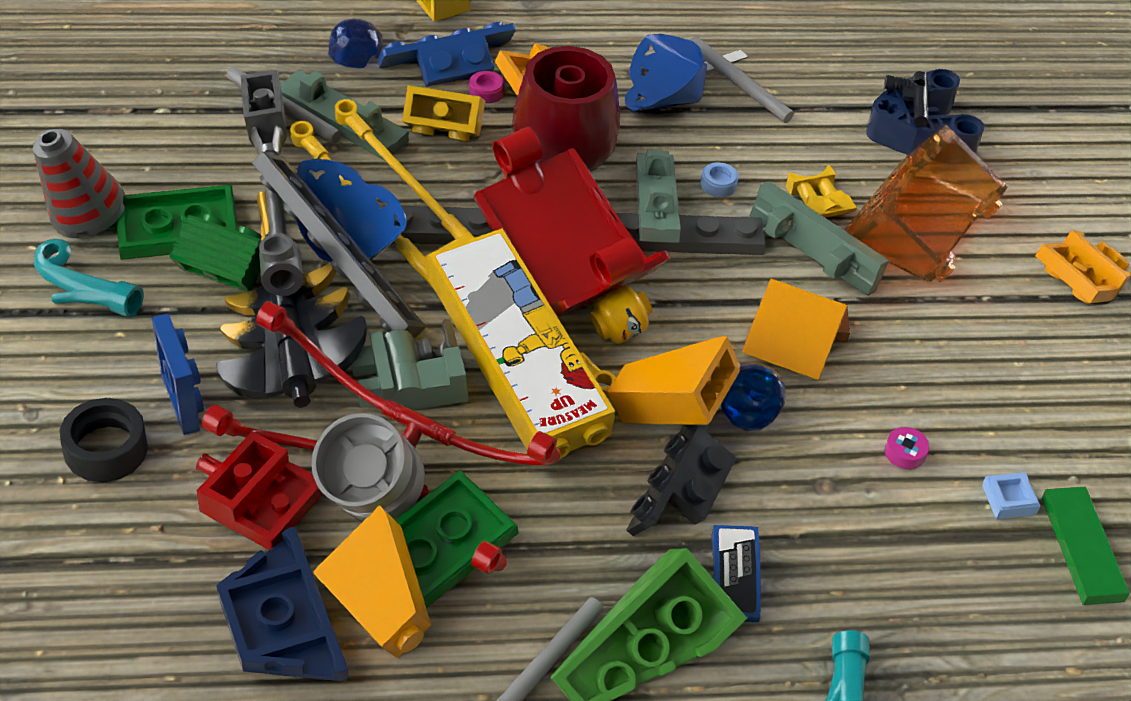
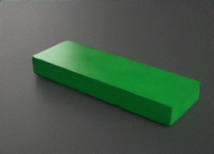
(1085, 546)

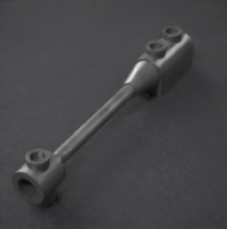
(267, 133)

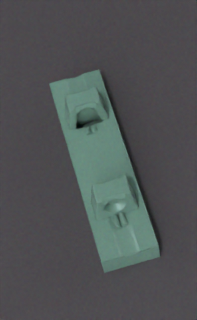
(319, 99)
(657, 197)
(819, 238)

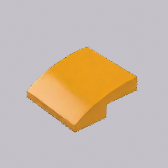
(794, 329)

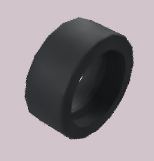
(110, 464)

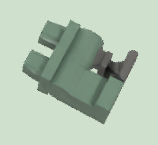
(413, 370)

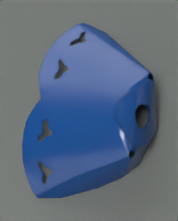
(674, 73)
(353, 206)

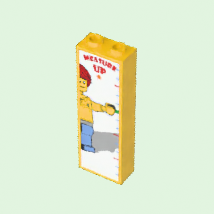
(520, 343)

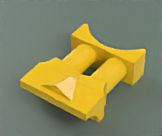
(830, 203)

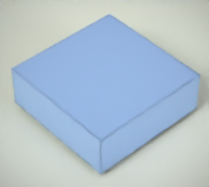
(1011, 495)

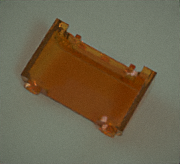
(928, 206)

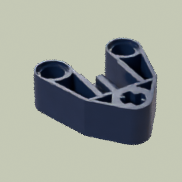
(893, 118)

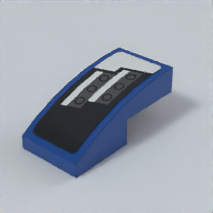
(738, 566)

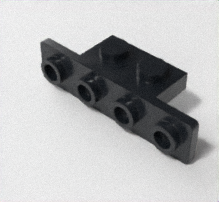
(686, 479)

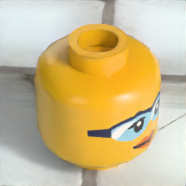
(621, 314)

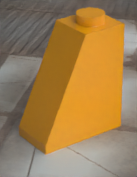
(676, 385)
(378, 583)

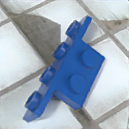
(449, 56)

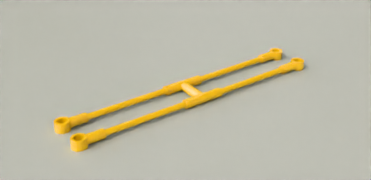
(347, 115)

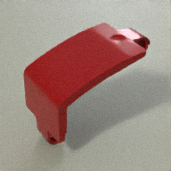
(561, 224)

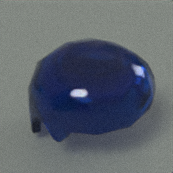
(354, 43)
(754, 397)

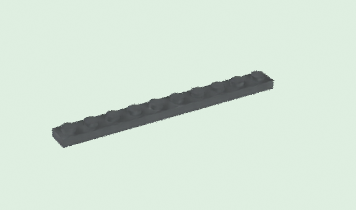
(697, 233)

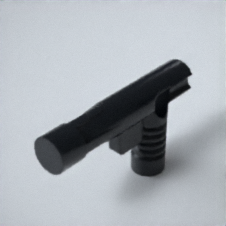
(912, 90)

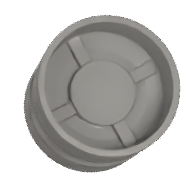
(367, 464)

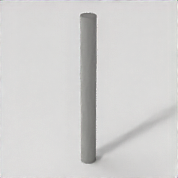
(744, 81)
(295, 111)
(553, 651)

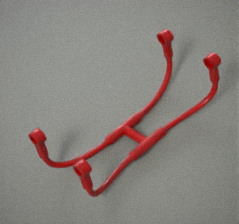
(540, 452)

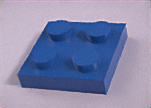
(178, 373)

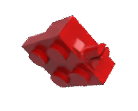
(256, 490)

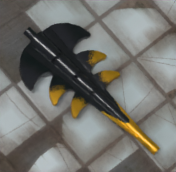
(282, 362)

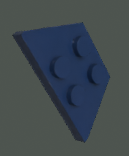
(280, 616)

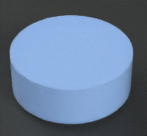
(719, 179)

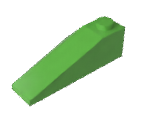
(654, 628)

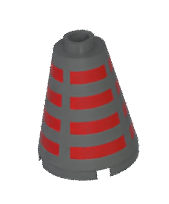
(76, 186)

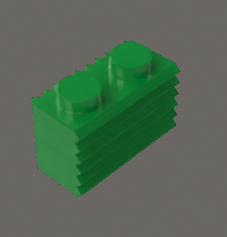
(218, 252)

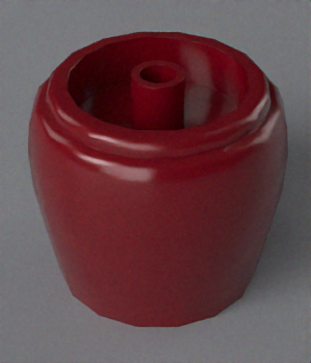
(570, 103)

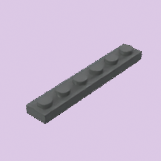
(330, 236)

